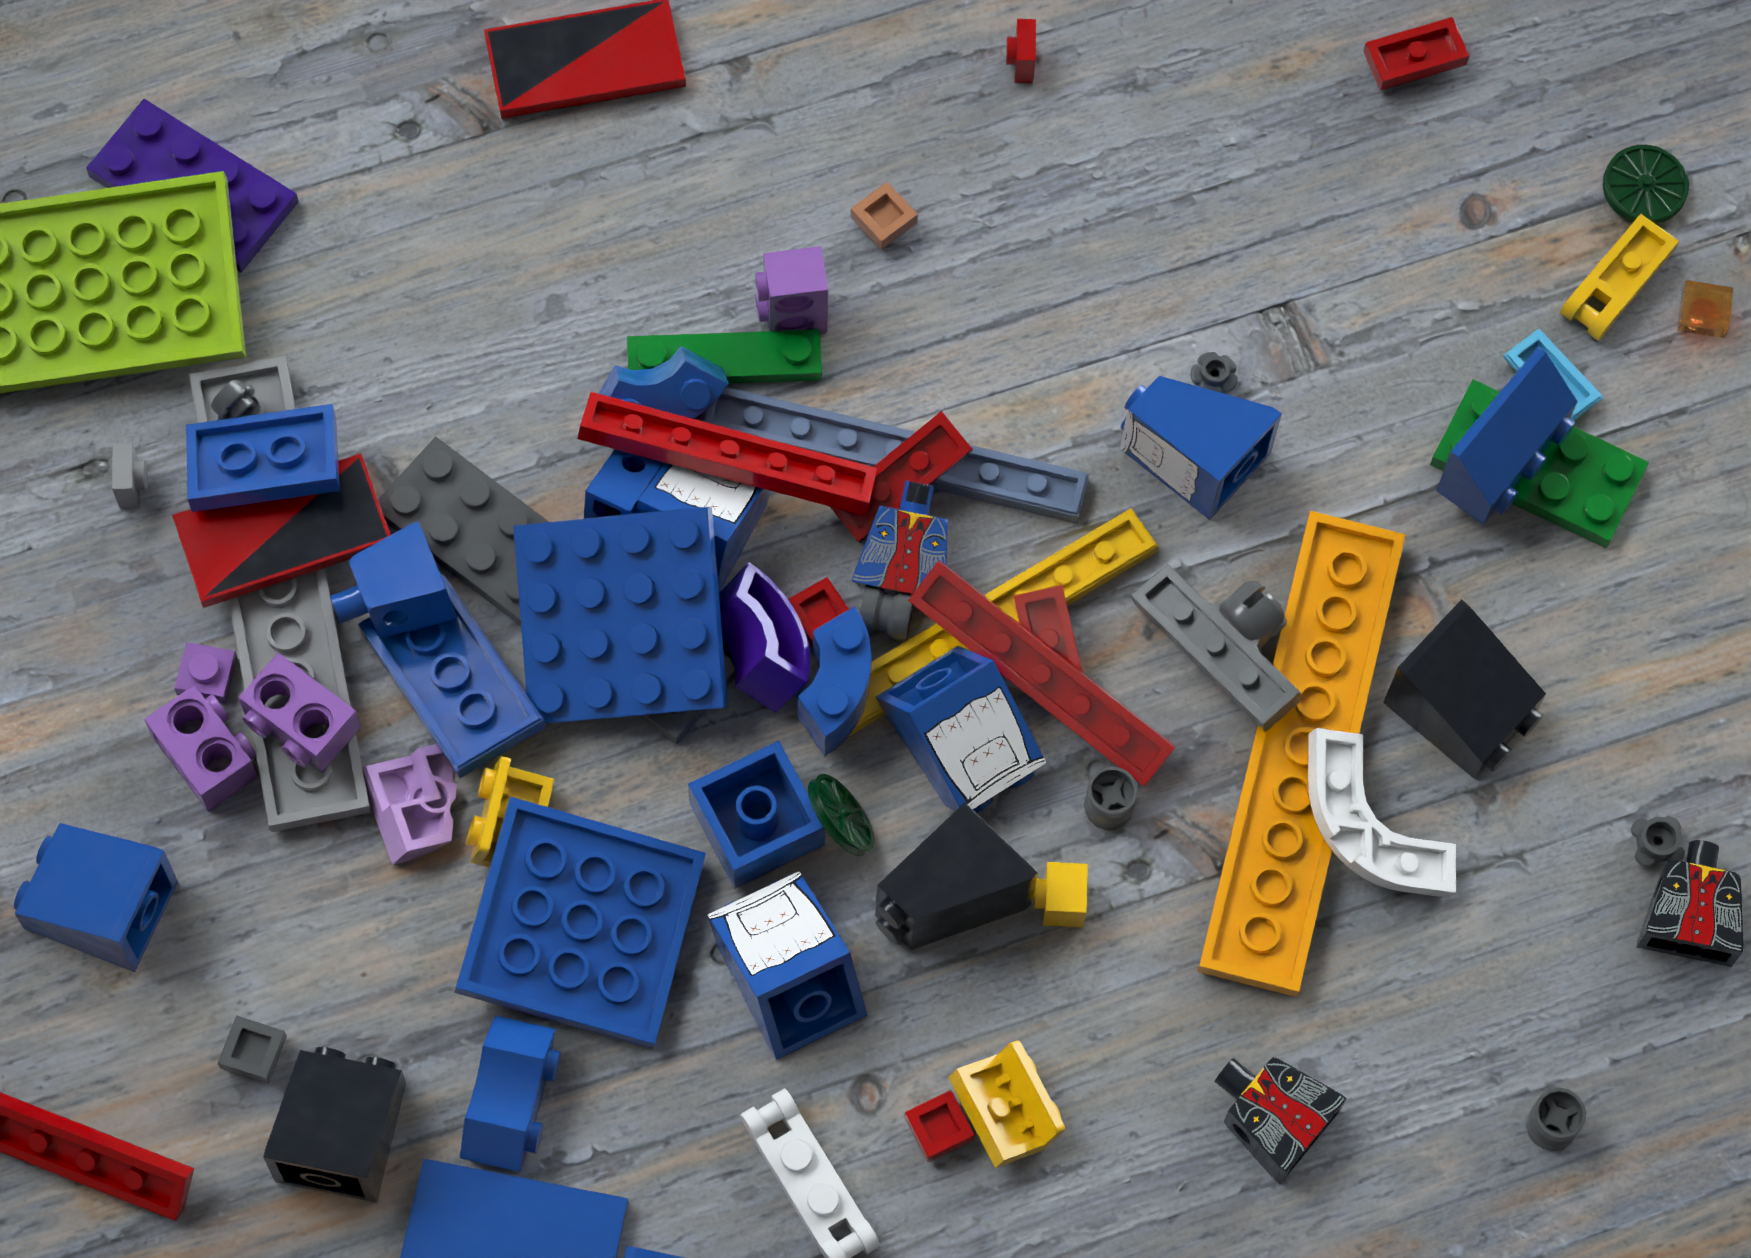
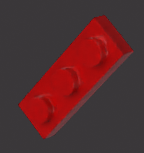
(918, 459)

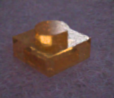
(1705, 309)

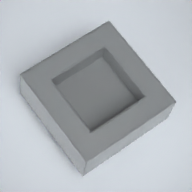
(128, 475)

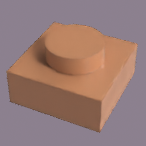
(884, 215)

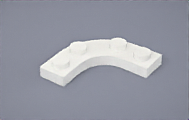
(1357, 835)

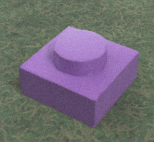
(207, 669)

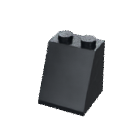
(1466, 692)
(953, 883)
(336, 1124)

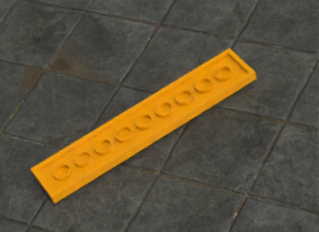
(1275, 847)

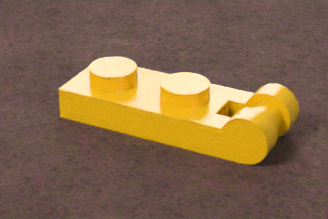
(1620, 276)

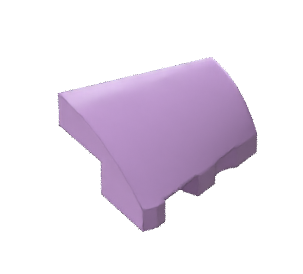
(412, 802)

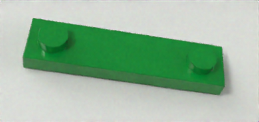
(742, 355)

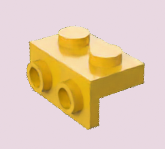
(496, 788)
(1008, 1105)

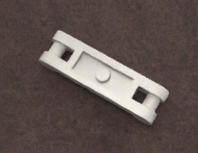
(809, 1178)

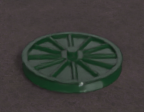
(1645, 183)
(841, 815)

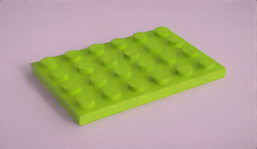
(118, 282)

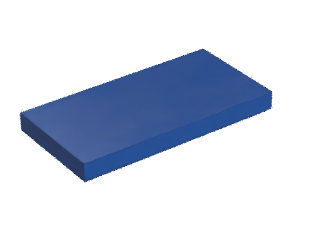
(458, 687)
(507, 1216)

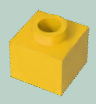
(1062, 894)

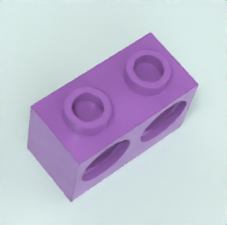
(793, 290)
(308, 705)
(195, 751)

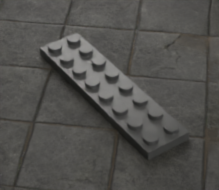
(472, 536)

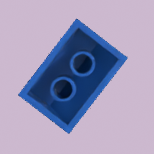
(1509, 440)

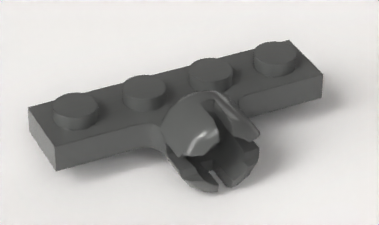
(1224, 640)

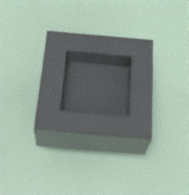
(252, 1049)

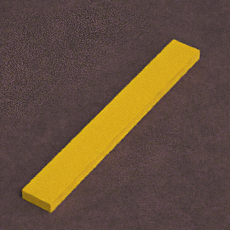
(1078, 567)

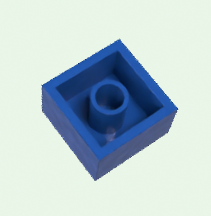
(756, 814)

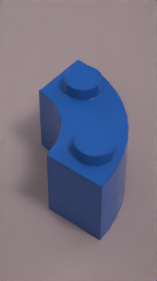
(678, 386)
(842, 684)
(509, 1094)

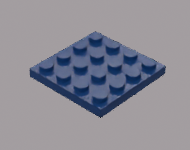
(621, 615)
(580, 922)

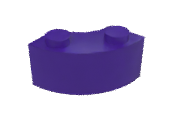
(763, 638)

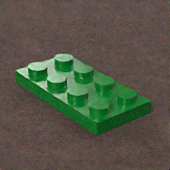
(1578, 487)

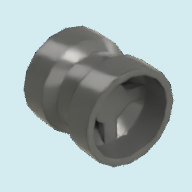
(886, 612)
(1113, 787)
(1563, 1111)

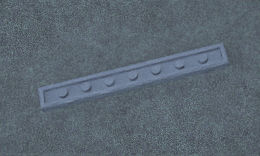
(979, 475)

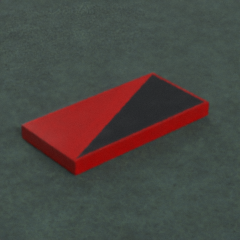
(584, 58)
(282, 539)

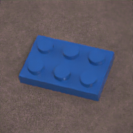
(262, 457)

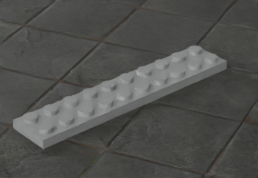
(301, 626)

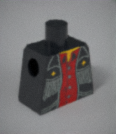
(1696, 909)
(1277, 1112)

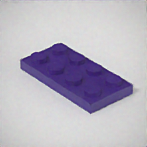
(160, 147)

